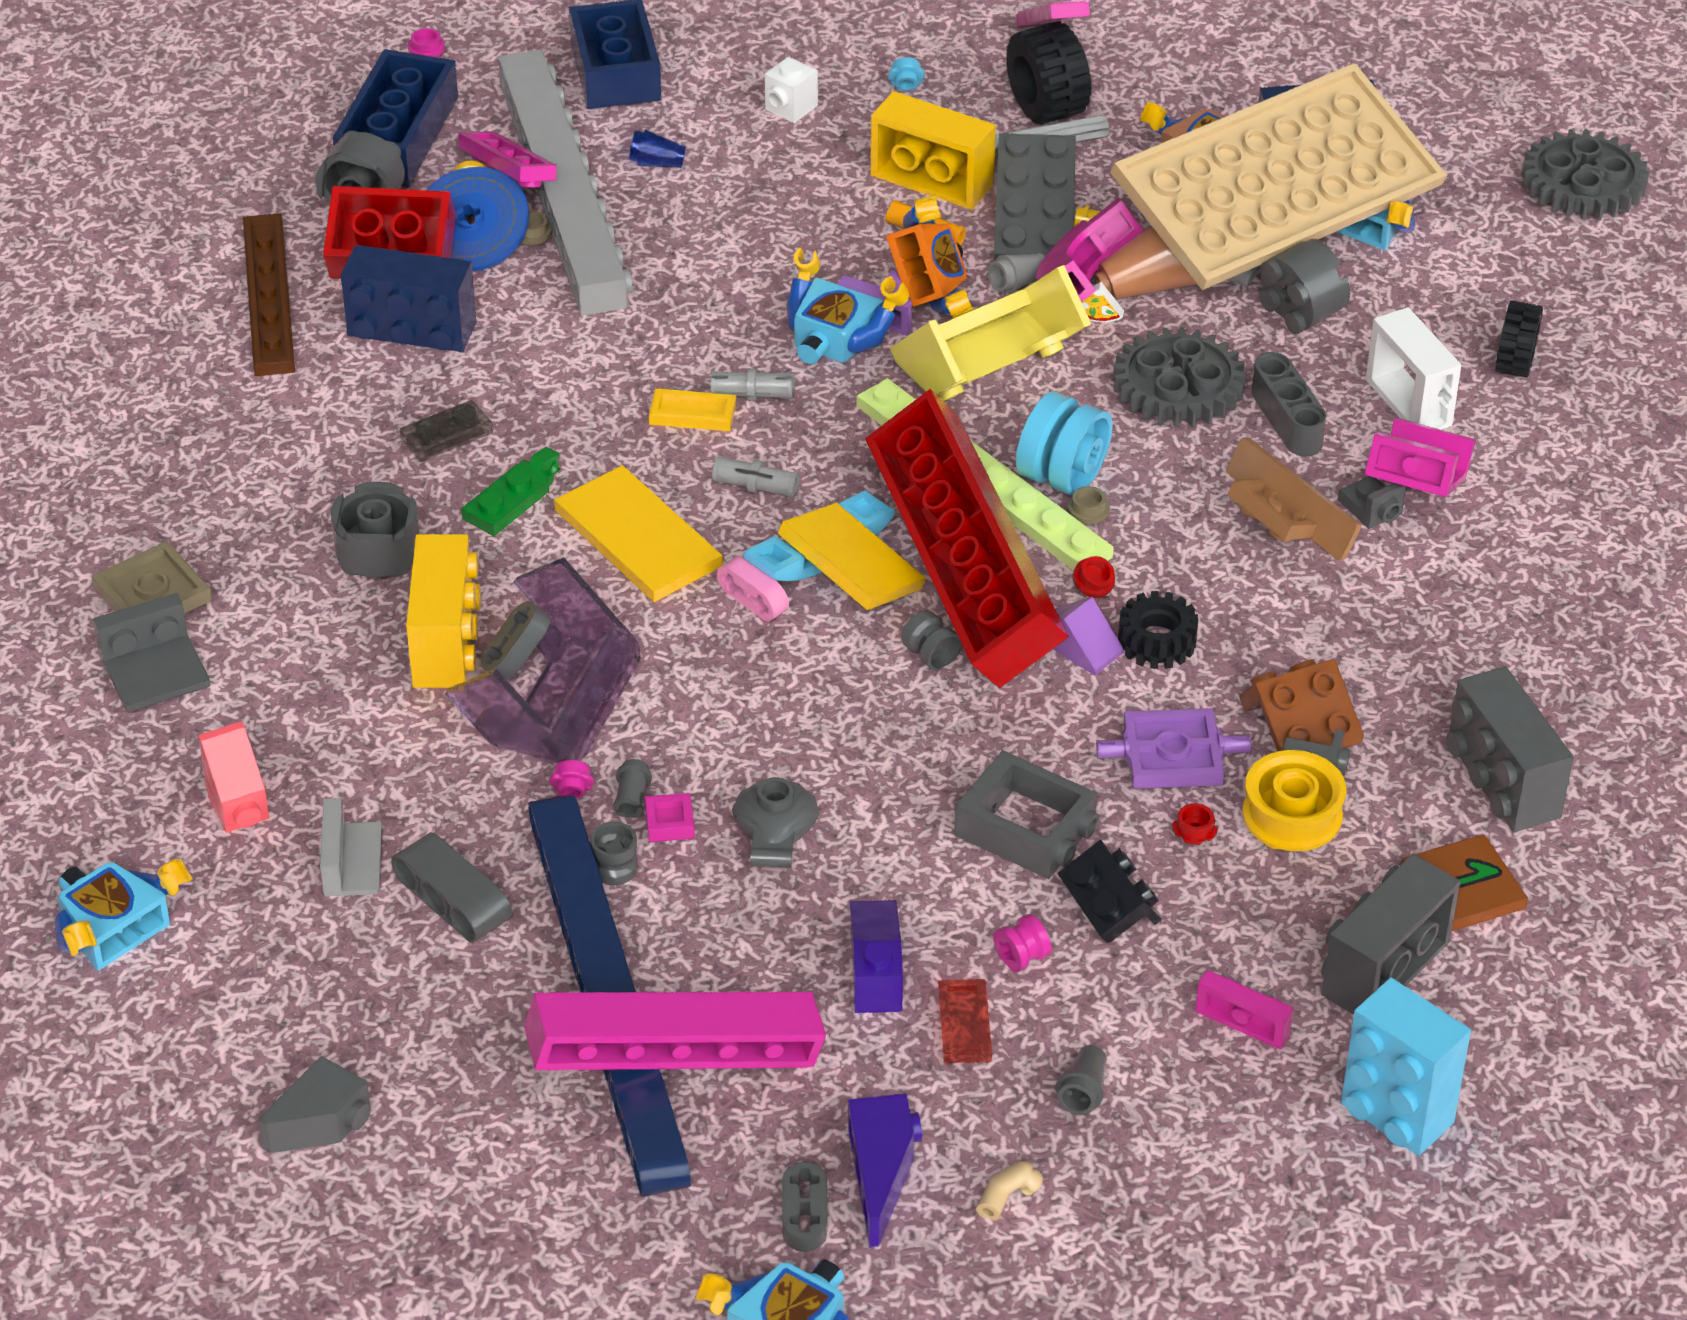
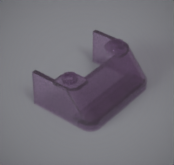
(586, 673)

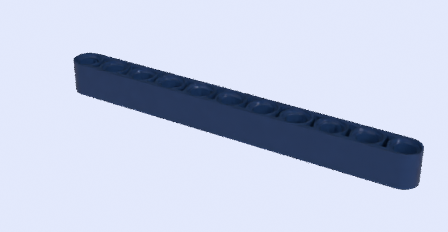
(601, 966)

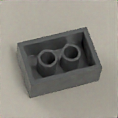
(1509, 749)
(1390, 932)

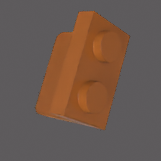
(1305, 704)

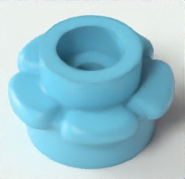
(906, 73)

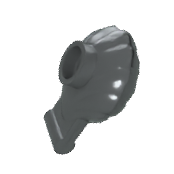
(774, 817)

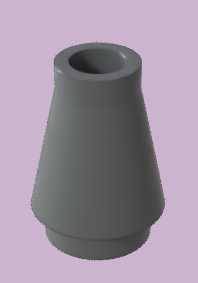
(1082, 1083)

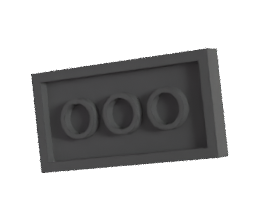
(1034, 192)

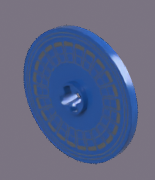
(498, 210)

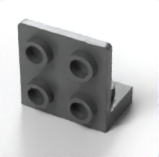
(149, 653)

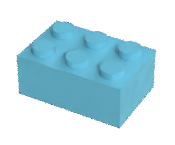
(1405, 1066)

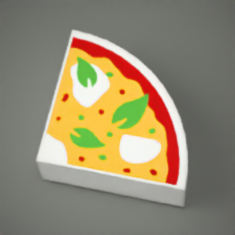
(1102, 306)

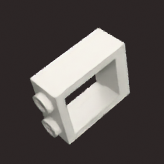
(1405, 339)

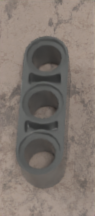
(1288, 404)
(452, 887)

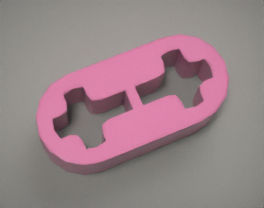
(753, 588)

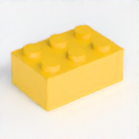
(932, 150)
(441, 610)

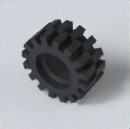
(1519, 338)
(1158, 646)

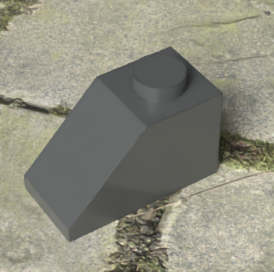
(316, 1109)

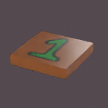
(1486, 883)

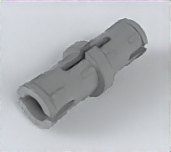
(753, 384)
(756, 476)

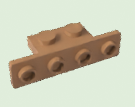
(1287, 502)

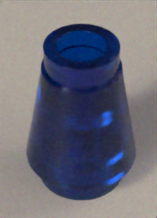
(656, 151)

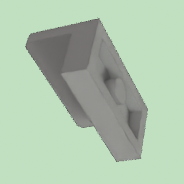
(349, 853)

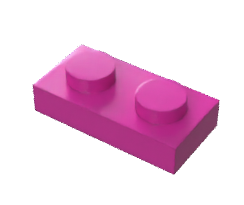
(1244, 1009)

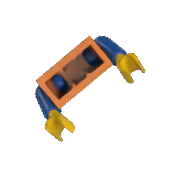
(930, 260)

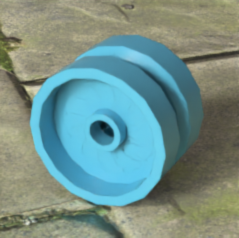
(1063, 443)

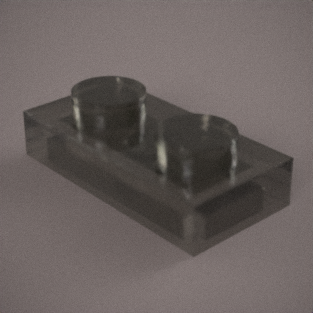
(446, 430)

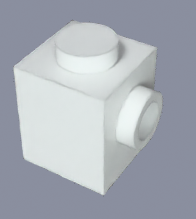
(791, 89)

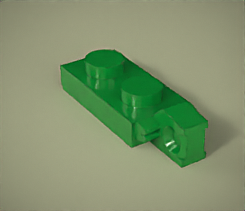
(512, 492)

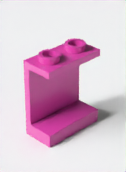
(1420, 457)

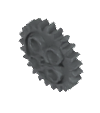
(1585, 174)
(1179, 377)

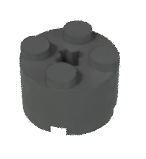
(360, 161)
(1303, 285)
(375, 530)

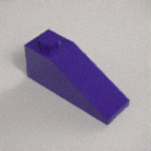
(876, 956)
(882, 1153)

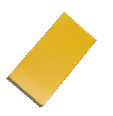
(692, 409)

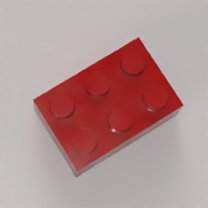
(387, 220)

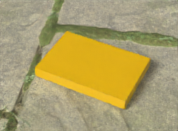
(851, 556)

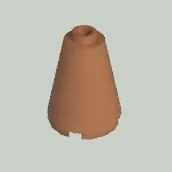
(1142, 268)

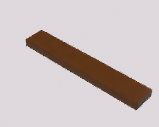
(268, 295)

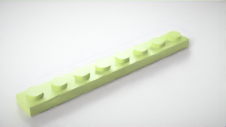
(1024, 504)

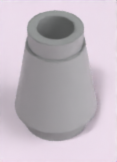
(1013, 271)

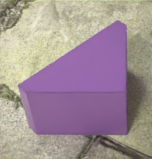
(1090, 637)

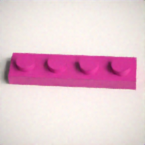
(508, 157)

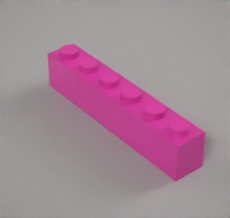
(673, 1030)

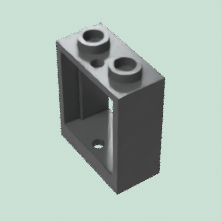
(1042, 855)

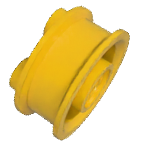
(1294, 800)

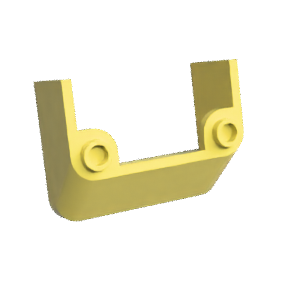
(993, 336)

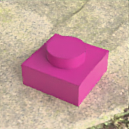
(669, 817)

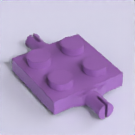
(1173, 748)

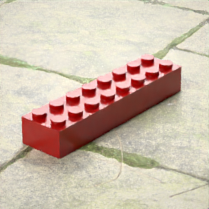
(966, 539)

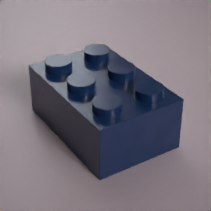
(615, 53)
(409, 298)

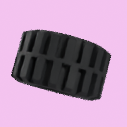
(1048, 72)

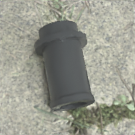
(632, 779)

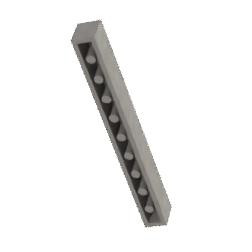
(569, 201)

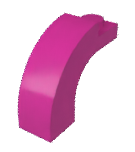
(1090, 244)

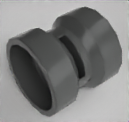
(927, 636)
(615, 852)

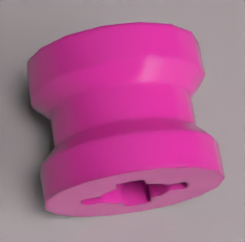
(1022, 943)

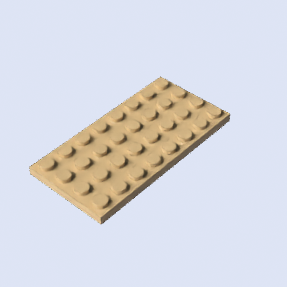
(1277, 175)

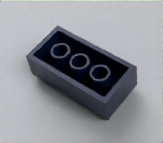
(404, 104)

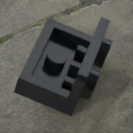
(1108, 892)

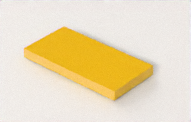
(638, 533)

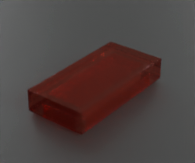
(964, 1021)

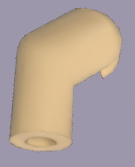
(1005, 1182)

